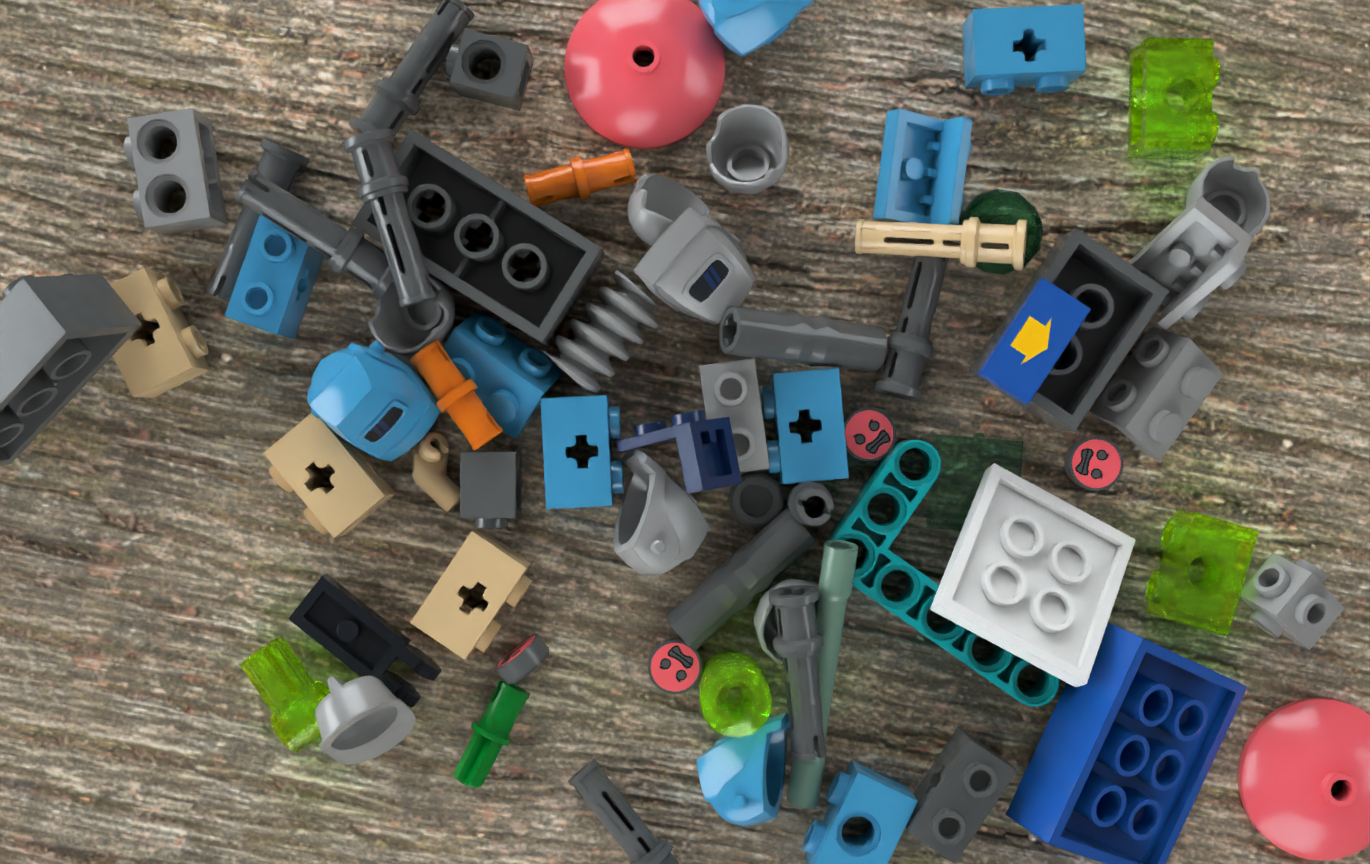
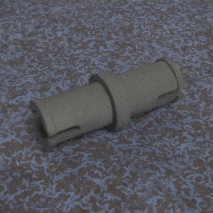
(817, 514)

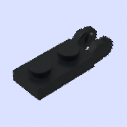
(361, 637)

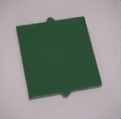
(961, 473)

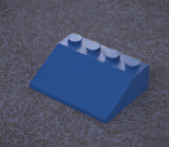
(1126, 753)

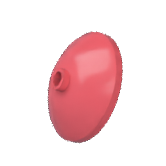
(649, 103)
(1290, 775)

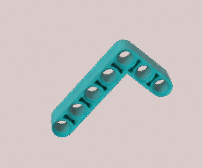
(913, 604)

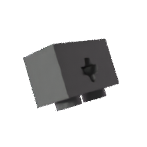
(958, 794)

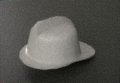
(361, 719)

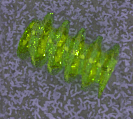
(736, 716)

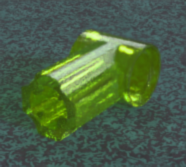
(287, 692)

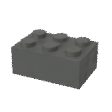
(1120, 306)

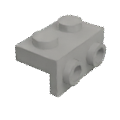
(1193, 259)
(1157, 391)

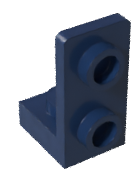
(703, 446)

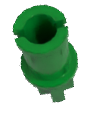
(490, 734)

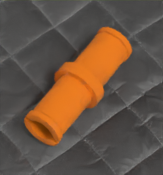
(580, 178)
(456, 395)

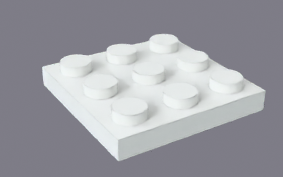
(1034, 575)

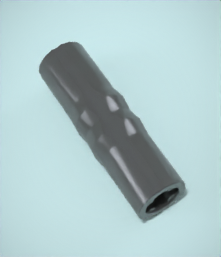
(802, 339)
(740, 579)

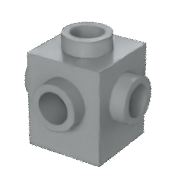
(1291, 600)

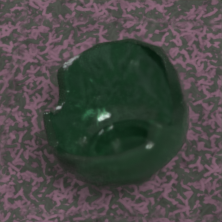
(1006, 208)

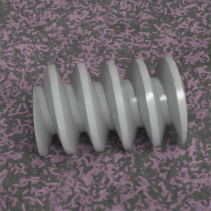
(605, 333)

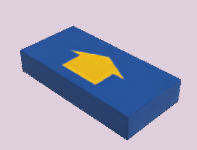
(1033, 341)

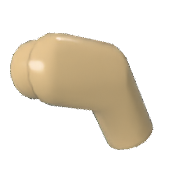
(430, 470)

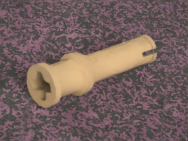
(874, 238)

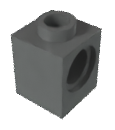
(510, 83)
(490, 487)

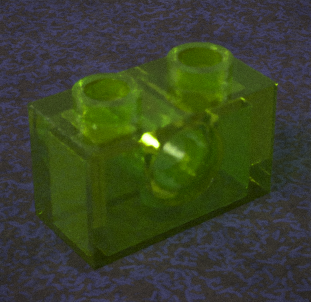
(1155, 126)
(1226, 557)

